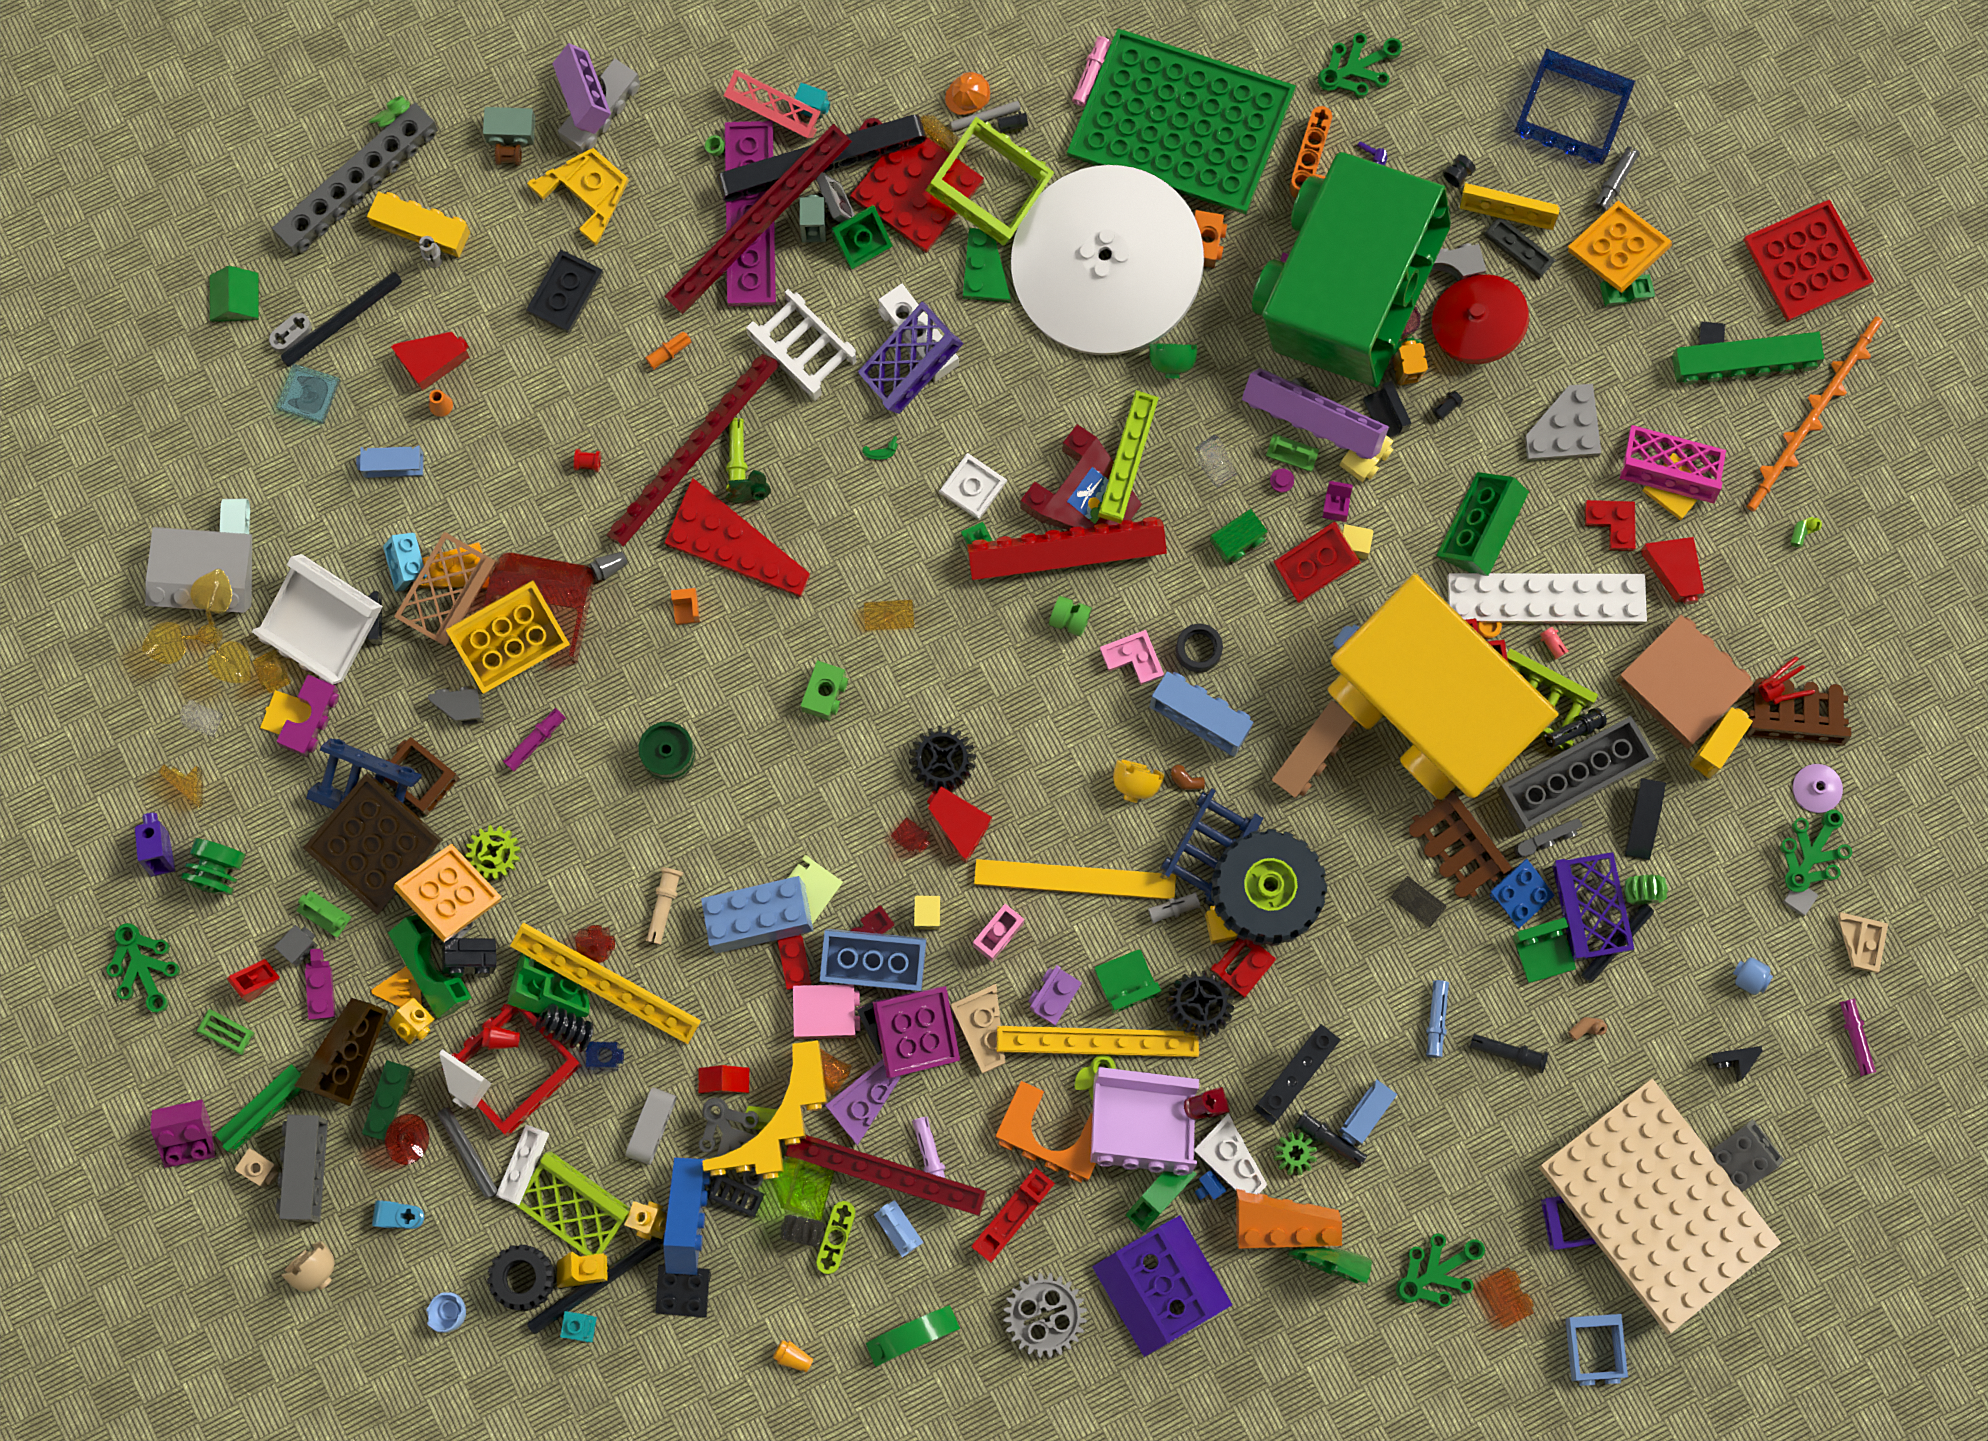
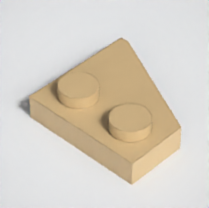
(1863, 941)

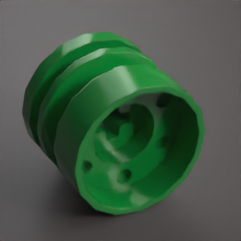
(213, 866)

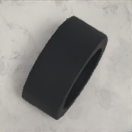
(1205, 630)

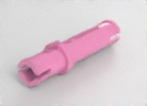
(1093, 66)

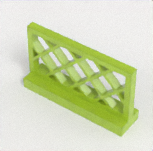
(586, 1188)

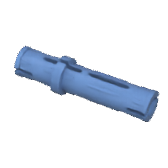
(1436, 1029)

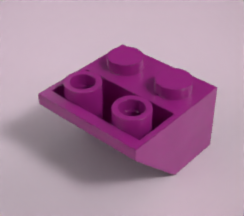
(182, 1133)

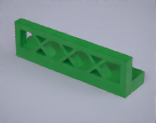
(260, 1110)

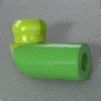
(1804, 528)

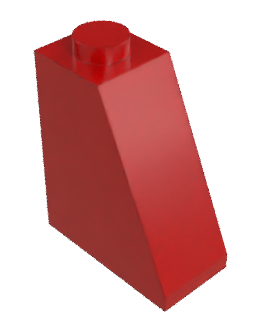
(431, 356)
(1676, 567)
(959, 821)

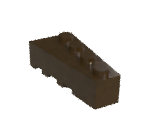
(344, 1053)

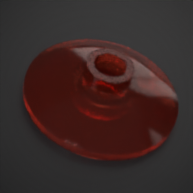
(414, 1141)

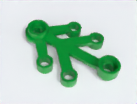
(1356, 66)
(1813, 854)
(140, 964)
(1436, 1272)

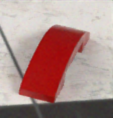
(1013, 1215)

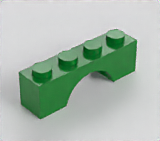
(413, 942)

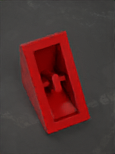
(253, 980)
(724, 1080)

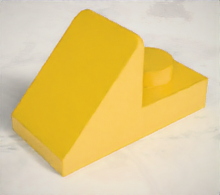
(581, 1270)

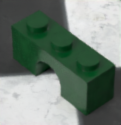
(392, 1087)

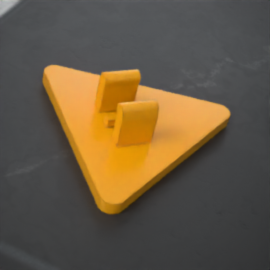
(399, 988)

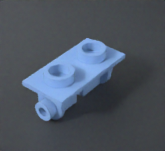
(898, 1228)

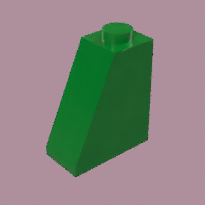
(1157, 1198)

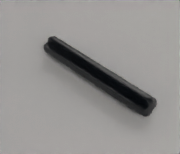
(1619, 940)

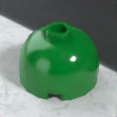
(1172, 358)

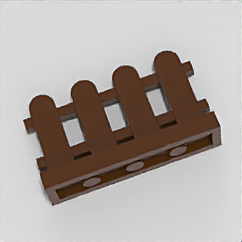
(1805, 726)
(1455, 832)

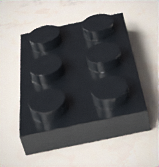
(564, 291)

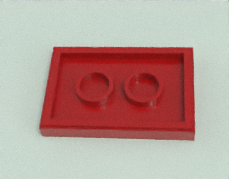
(1317, 562)

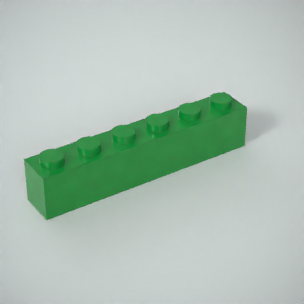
(1748, 357)

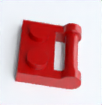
(1248, 971)

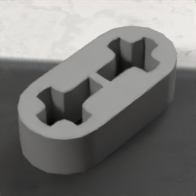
(290, 332)

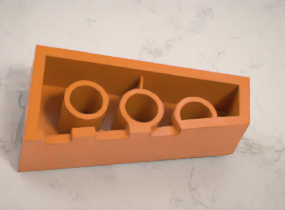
(1282, 1223)

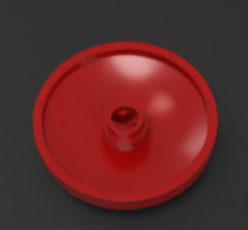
(1480, 319)

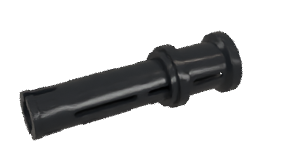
(1556, 737)
(1521, 1055)
(1320, 1132)

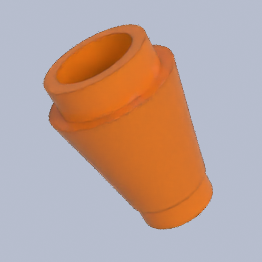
(440, 403)

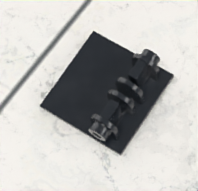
(683, 1293)

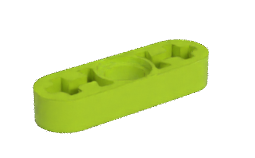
(847, 1221)

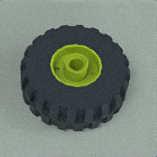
(1275, 861)

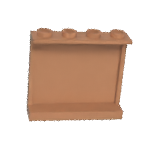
(1685, 681)

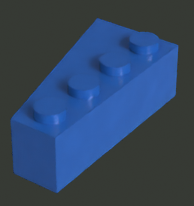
(685, 1216)

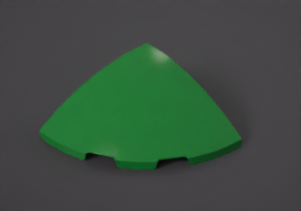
(538, 986)
(1336, 1262)

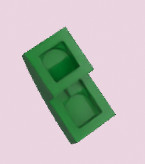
(1638, 291)

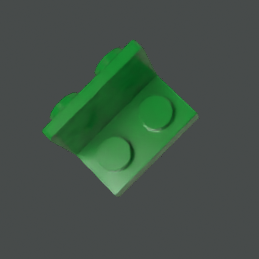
(1544, 950)
(1127, 981)

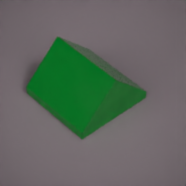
(861, 237)
(234, 295)

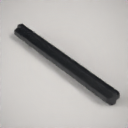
(341, 319)
(587, 1290)

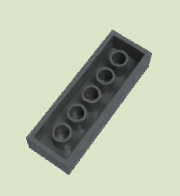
(1576, 774)

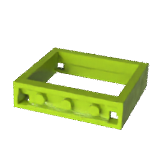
(970, 210)

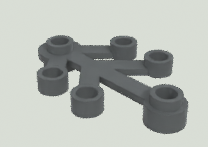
(731, 1137)

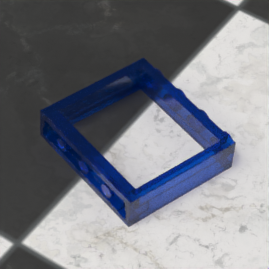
(1587, 74)

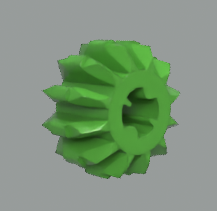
(1645, 889)
(1302, 1159)

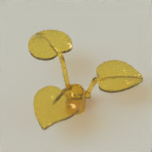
(166, 644)

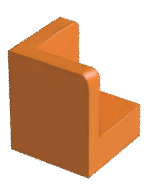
(685, 606)

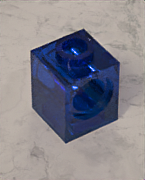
(594, 1050)

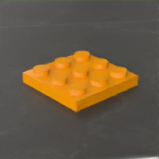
(1619, 246)
(447, 892)

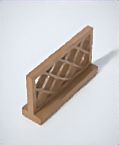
(465, 598)

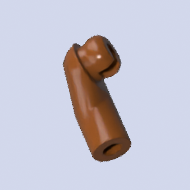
(1184, 780)

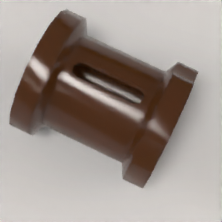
(508, 154)

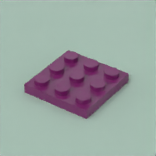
(916, 1031)

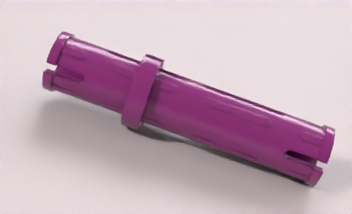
(534, 739)
(1857, 1036)

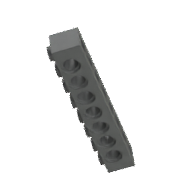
(358, 166)

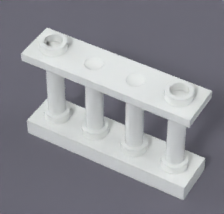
(795, 366)

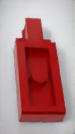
(794, 962)

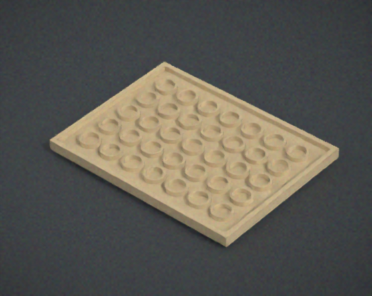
(1659, 1206)

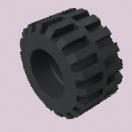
(501, 1268)

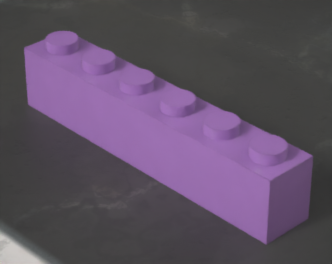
(1315, 413)

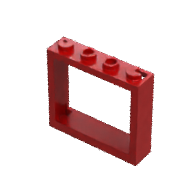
(529, 1106)

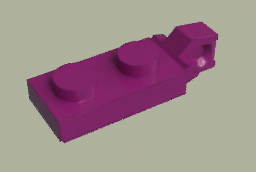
(319, 987)

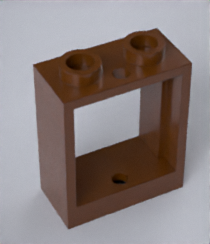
(438, 790)

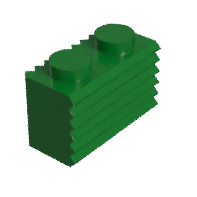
(1239, 536)

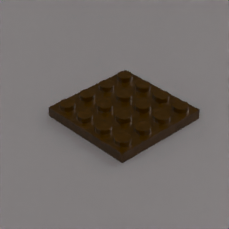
(372, 843)

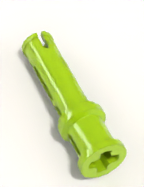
(736, 467)

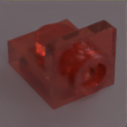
(911, 837)

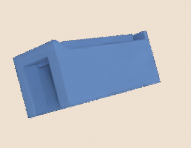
(390, 462)
(1367, 1113)

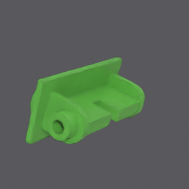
(1292, 452)
(323, 913)

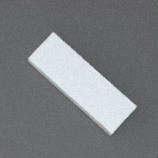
(522, 1164)

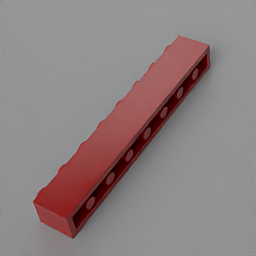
(1066, 548)

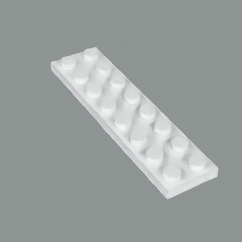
(1549, 598)

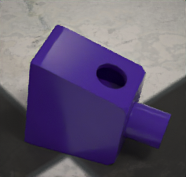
(154, 846)

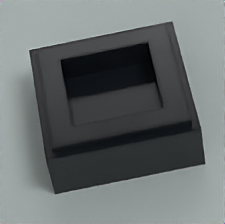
(1711, 333)

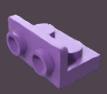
(1054, 996)

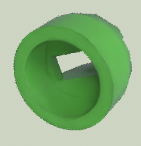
(715, 142)

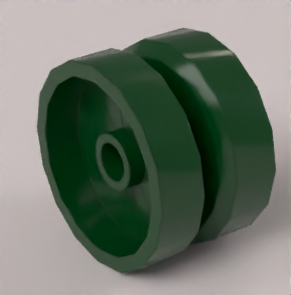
(676, 740)

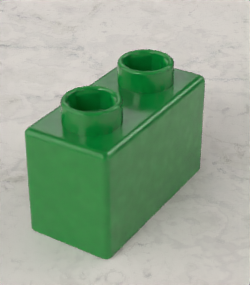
(1353, 268)

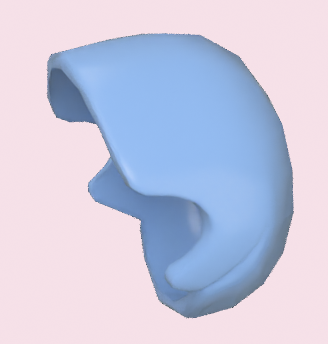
(446, 1312)

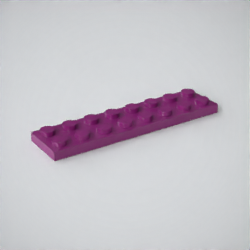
(753, 275)

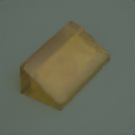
(940, 133)
(888, 615)

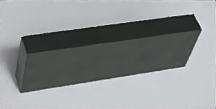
(1519, 247)

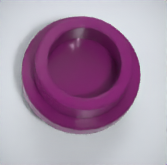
(1282, 480)

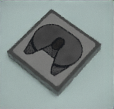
(835, 198)

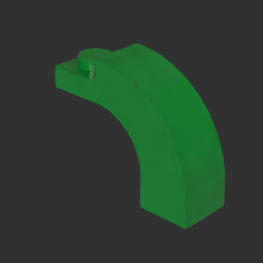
(912, 1335)

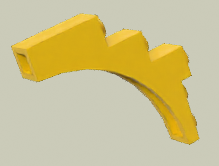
(787, 1125)

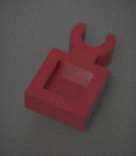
(875, 921)

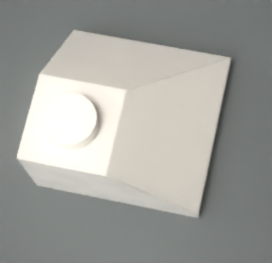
(463, 1081)

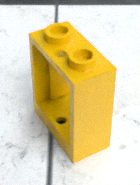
(1721, 742)

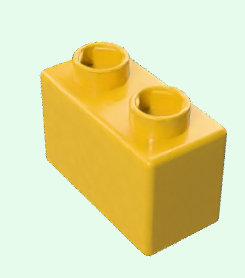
(1440, 690)

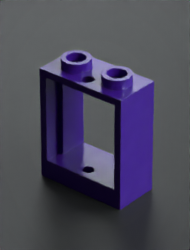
(1553, 1226)

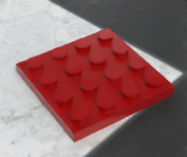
(898, 191)
(1808, 260)

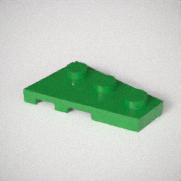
(984, 270)

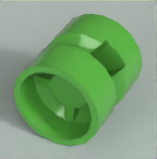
(1070, 616)

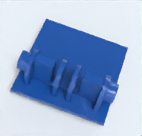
(1522, 893)

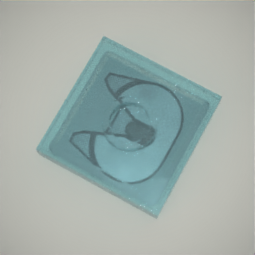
(308, 393)

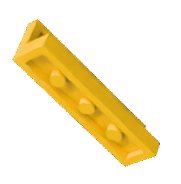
(1509, 206)

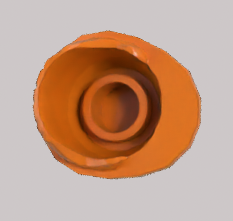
(968, 94)

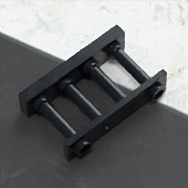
(1296, 1074)

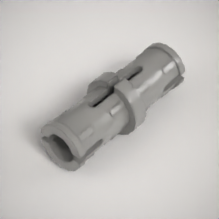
(432, 251)
(1174, 907)

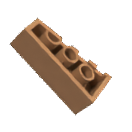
(1314, 749)

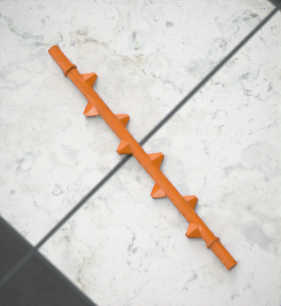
(1812, 422)

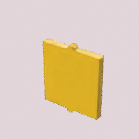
(284, 708)

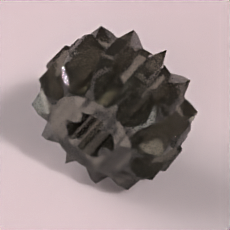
(802, 1230)

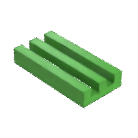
(243, 1041)

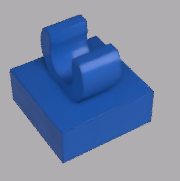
(1211, 1186)

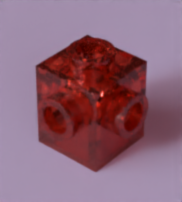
(595, 943)

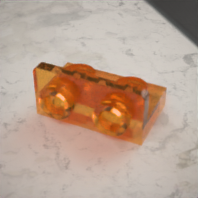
(1506, 1297)

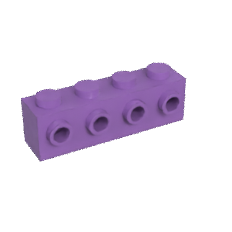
(581, 88)

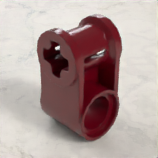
(1208, 1104)

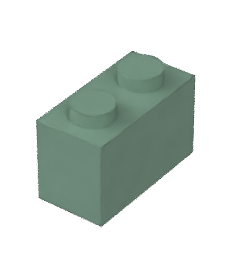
(509, 126)
(813, 219)

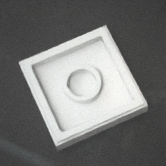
(973, 486)

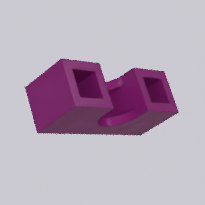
(302, 736)

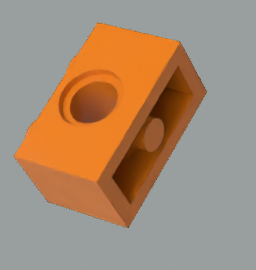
(1211, 225)

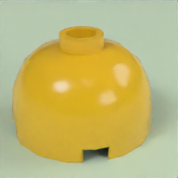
(1136, 780)

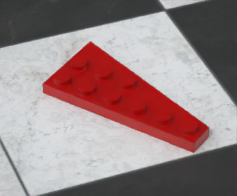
(722, 537)

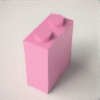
(825, 1011)

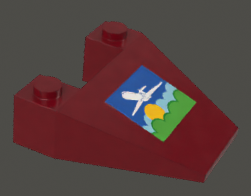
(1082, 492)

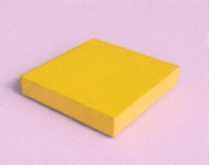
(1674, 503)

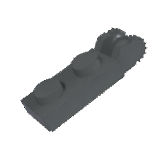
(1546, 838)

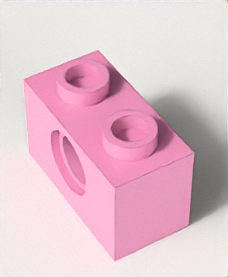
(998, 932)

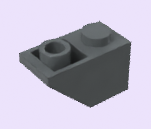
(460, 706)

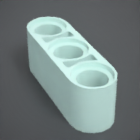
(235, 516)

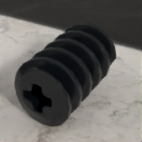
(566, 1025)

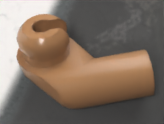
(1588, 1025)

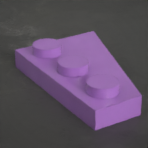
(862, 1101)

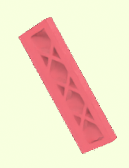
(772, 112)

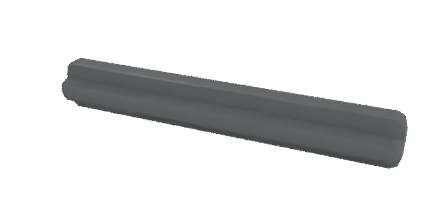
(467, 1152)

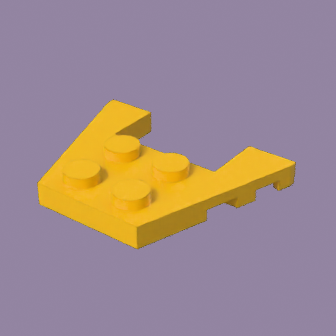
(593, 182)

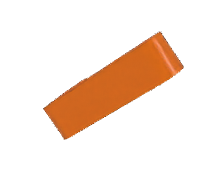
(1309, 151)

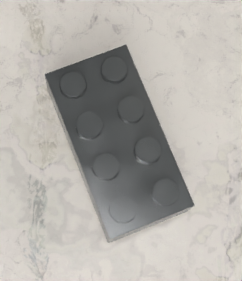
(302, 1168)

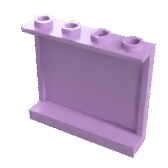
(1142, 1121)

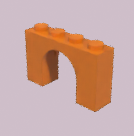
(1017, 1133)

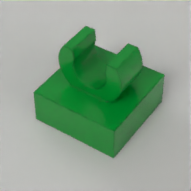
(976, 532)

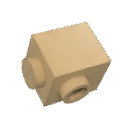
(258, 1168)

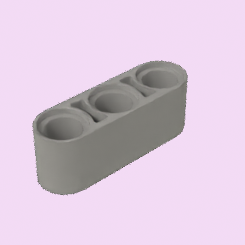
(651, 1126)

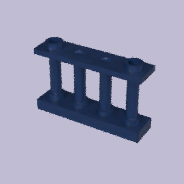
(328, 796)
(1205, 801)

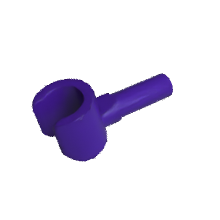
(1380, 154)

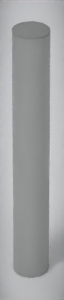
(986, 115)

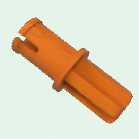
(668, 350)

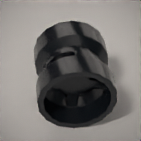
(1460, 169)

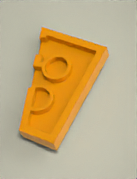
(453, 565)

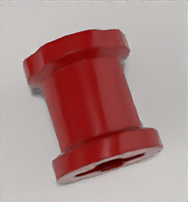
(587, 460)

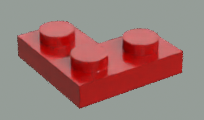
(1618, 517)

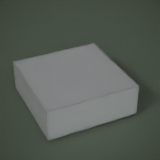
(1800, 901)

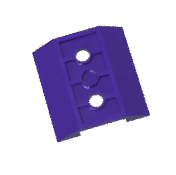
(1145, 1294)

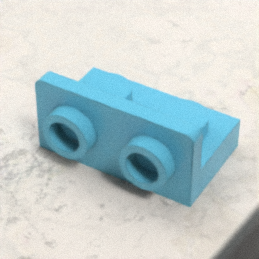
(403, 559)

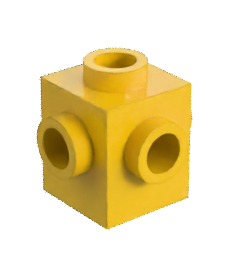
(411, 1021)
(647, 1220)

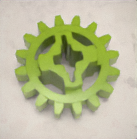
(501, 847)

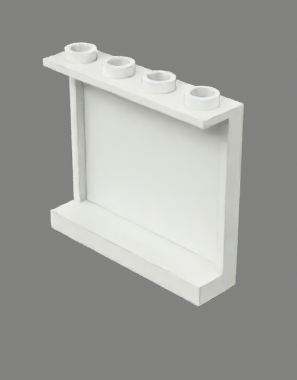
(318, 620)

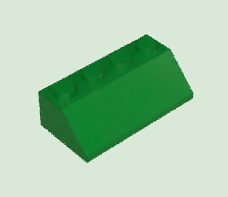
(1483, 523)

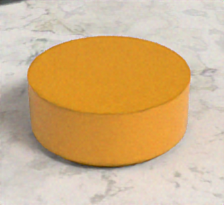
(1489, 630)

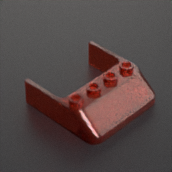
(558, 582)

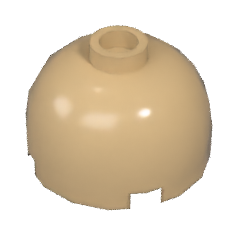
(311, 1269)

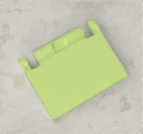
(819, 885)

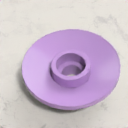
(1809, 796)

